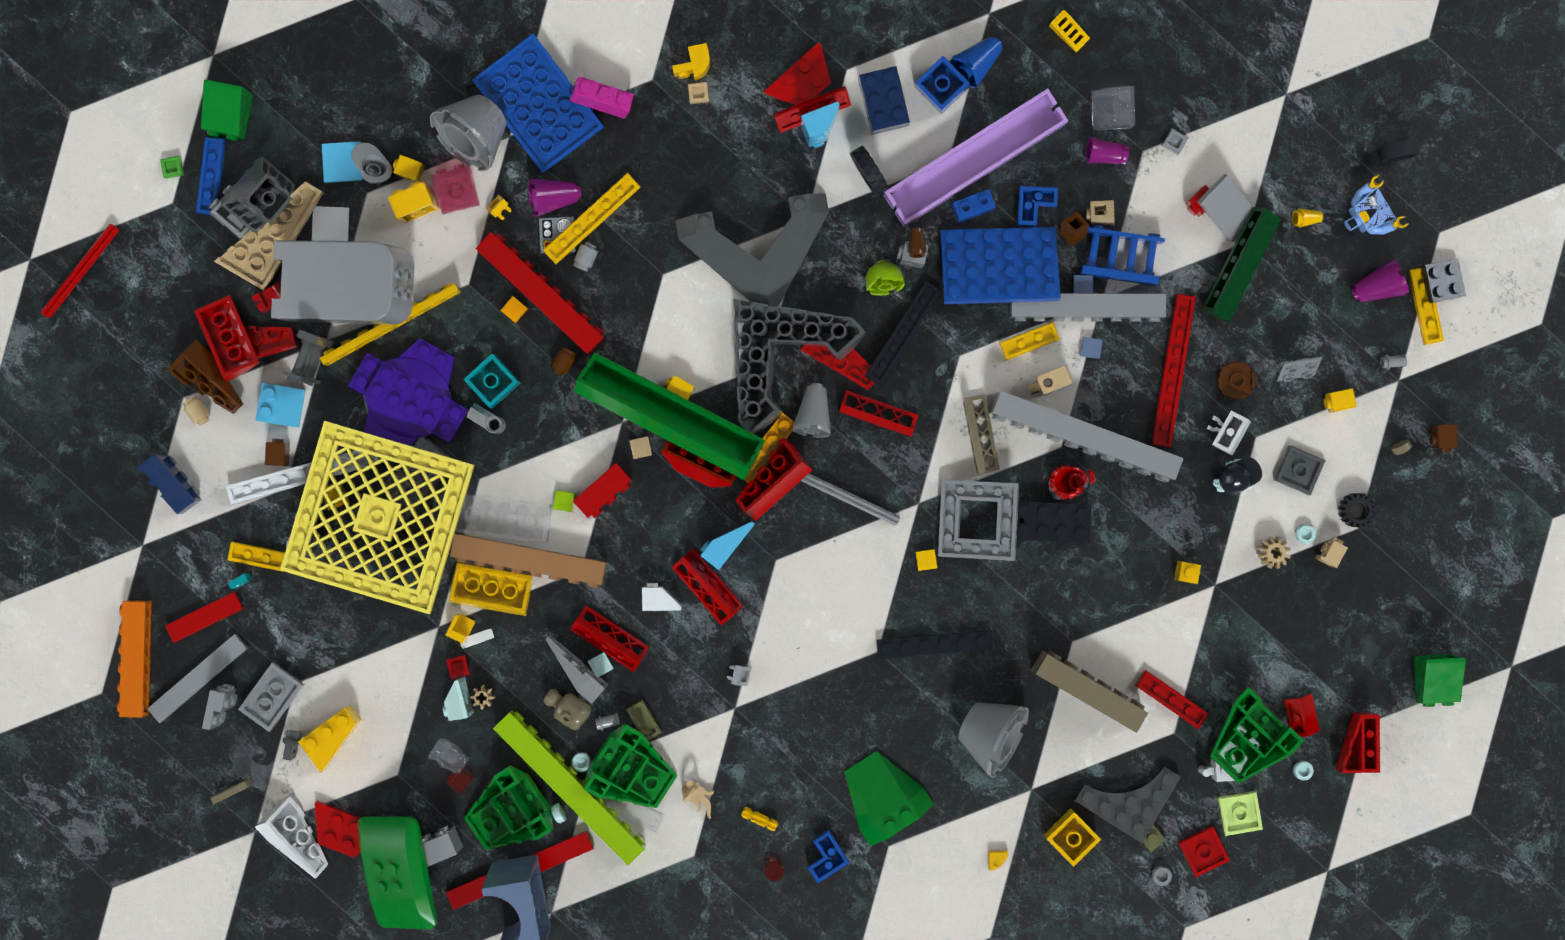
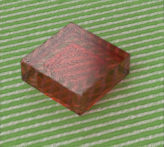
(459, 781)

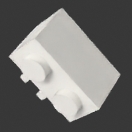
(1230, 433)

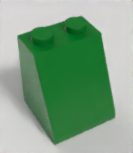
(225, 110)
(1439, 679)

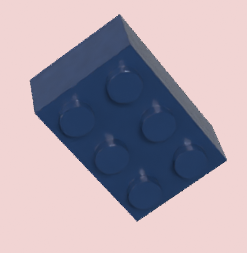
(883, 100)

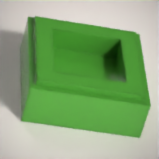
(172, 167)

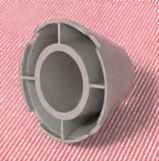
(470, 130)
(993, 734)

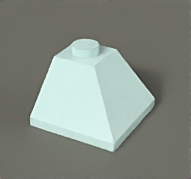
(458, 701)

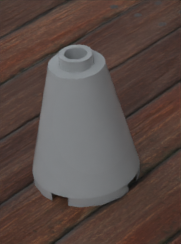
(813, 413)

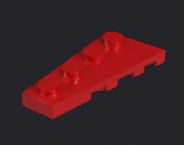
(851, 366)

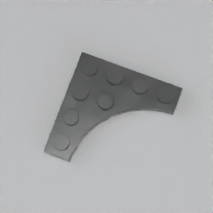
(1134, 810)

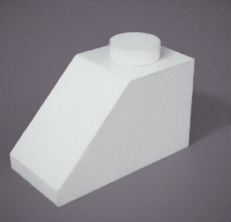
(658, 599)

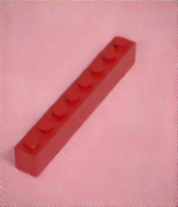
(540, 293)

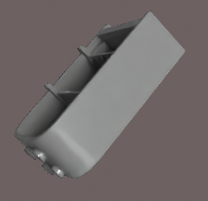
(344, 282)

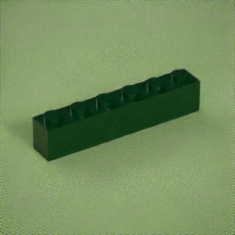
(1241, 264)

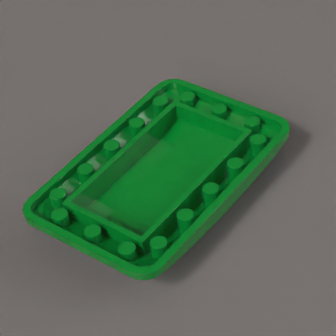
(396, 872)

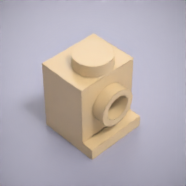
(1105, 208)
(1332, 552)

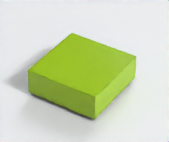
(564, 501)

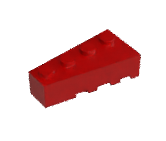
(774, 479)

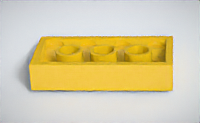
(491, 589)

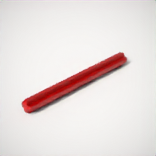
(79, 271)

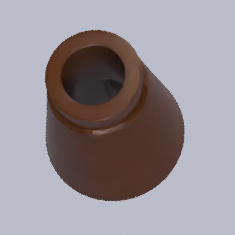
(916, 243)

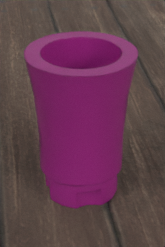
(1106, 152)

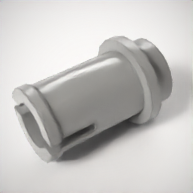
(1393, 361)
(607, 721)

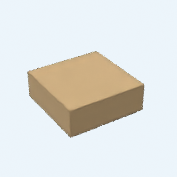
(698, 93)
(641, 447)

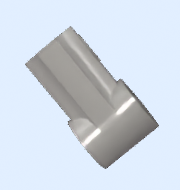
(485, 418)

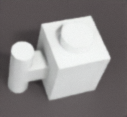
(1216, 771)

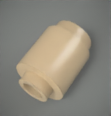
(196, 411)

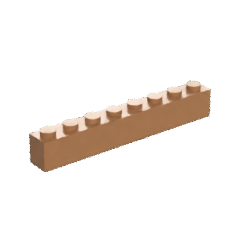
(528, 559)

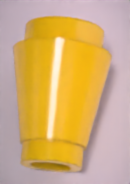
(1306, 217)

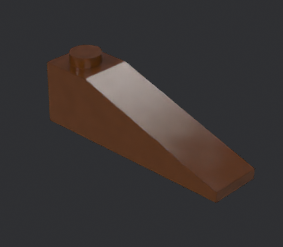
(199, 369)

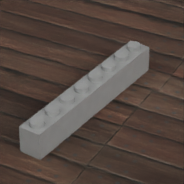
(1095, 307)

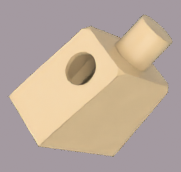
(1059, 377)

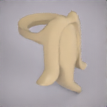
(695, 793)

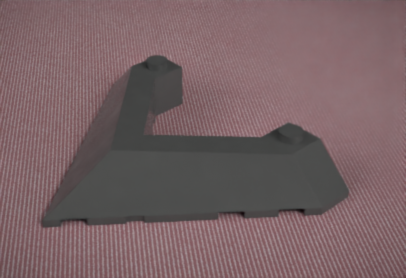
(765, 279)
(757, 332)

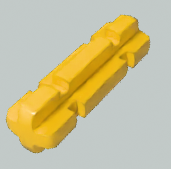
(759, 819)

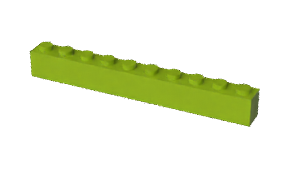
(569, 787)

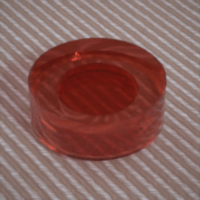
(774, 870)

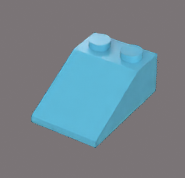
(723, 546)

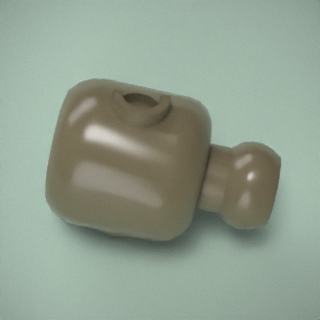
(568, 709)

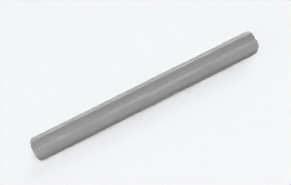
(851, 499)

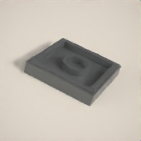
(1299, 470)

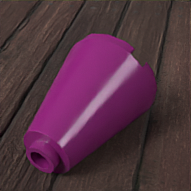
(551, 195)
(1382, 283)

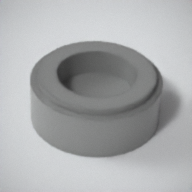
(1161, 875)

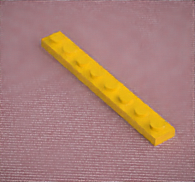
(365, 336)

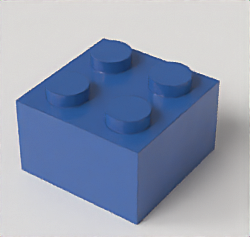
(942, 85)

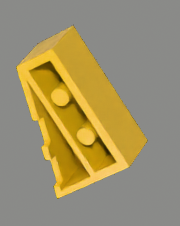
(328, 738)

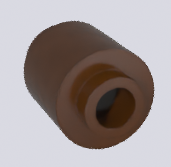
(563, 361)

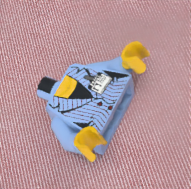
(1371, 211)

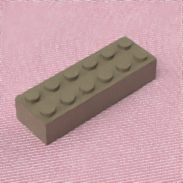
(1093, 693)

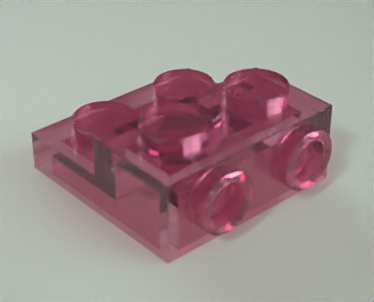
(455, 189)

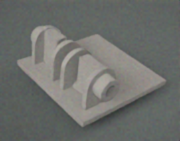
(1300, 368)

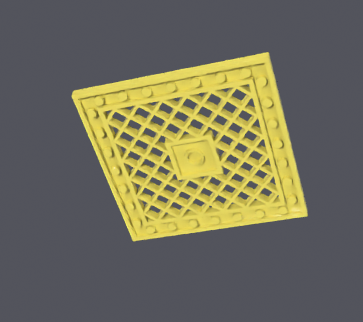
(377, 517)

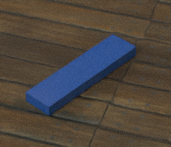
(210, 173)

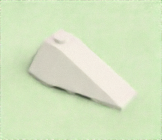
(290, 834)

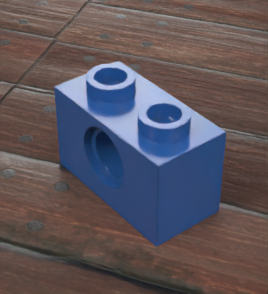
(973, 206)

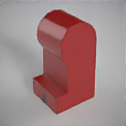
(264, 299)

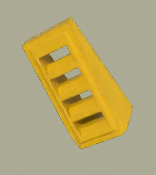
(1074, 26)

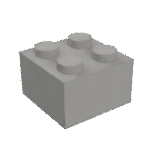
(441, 845)

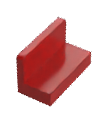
(1302, 715)

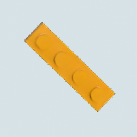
(781, 428)

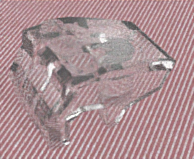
(448, 755)

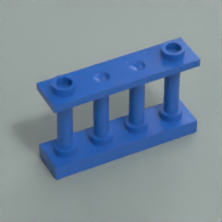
(1128, 274)

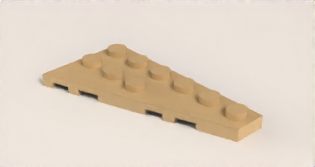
(254, 254)

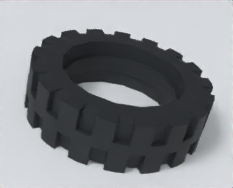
(869, 171)

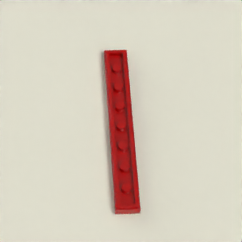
(1173, 370)
(547, 859)

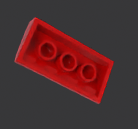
(227, 338)

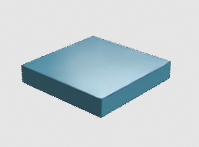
(339, 164)

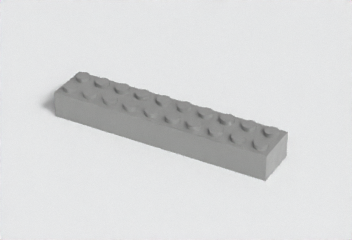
(1085, 435)

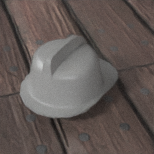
(371, 163)

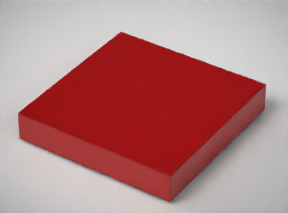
(1203, 851)

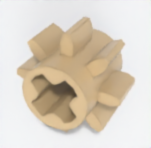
(487, 693)

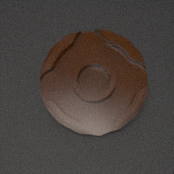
(1236, 380)

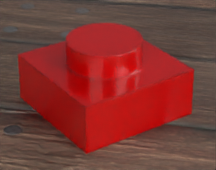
(458, 667)

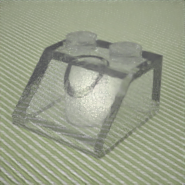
(1113, 108)

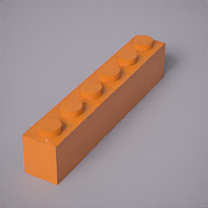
(135, 658)

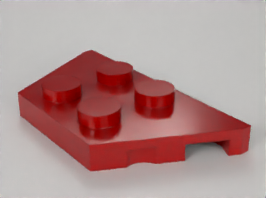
(803, 80)
(337, 829)

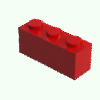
(603, 491)

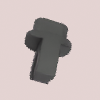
(291, 744)

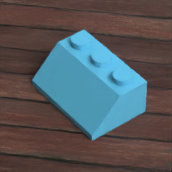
(818, 124)

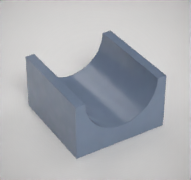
(522, 886)

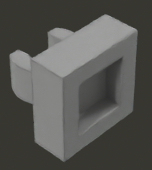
(740, 675)

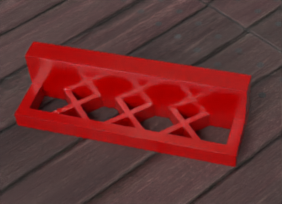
(871, 418)
(709, 584)
(607, 641)

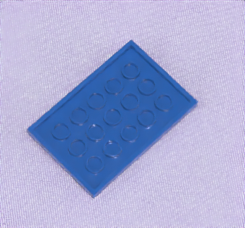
(537, 103)
(1000, 265)

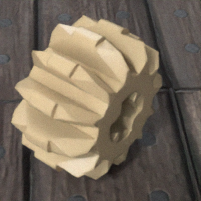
(1277, 545)

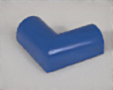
(1030, 199)
(832, 859)

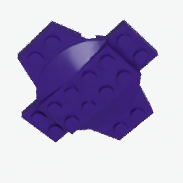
(409, 395)

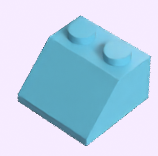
(280, 405)

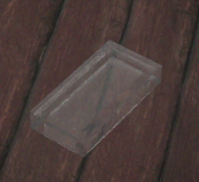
(643, 816)

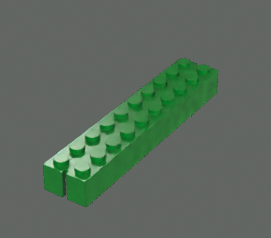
(669, 416)

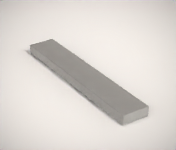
(197, 678)

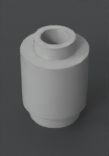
(585, 256)

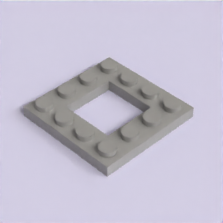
(1007, 514)

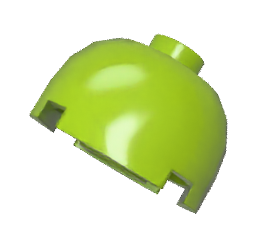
(883, 278)

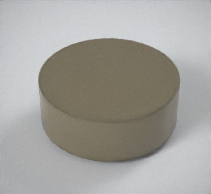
(1401, 447)

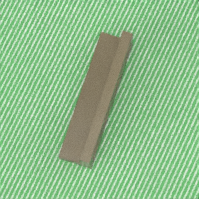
(974, 435)

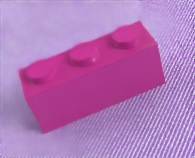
(601, 97)

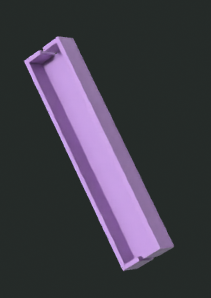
(975, 158)

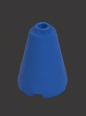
(977, 60)

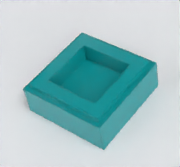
(239, 581)

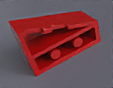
(1361, 745)

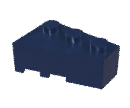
(170, 482)

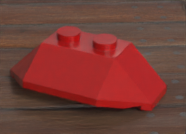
(696, 467)

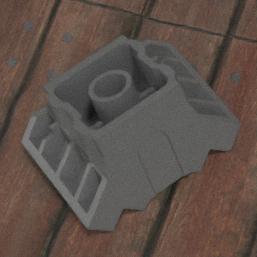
(259, 195)

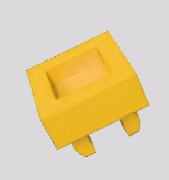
(497, 206)

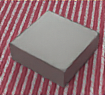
(1174, 141)

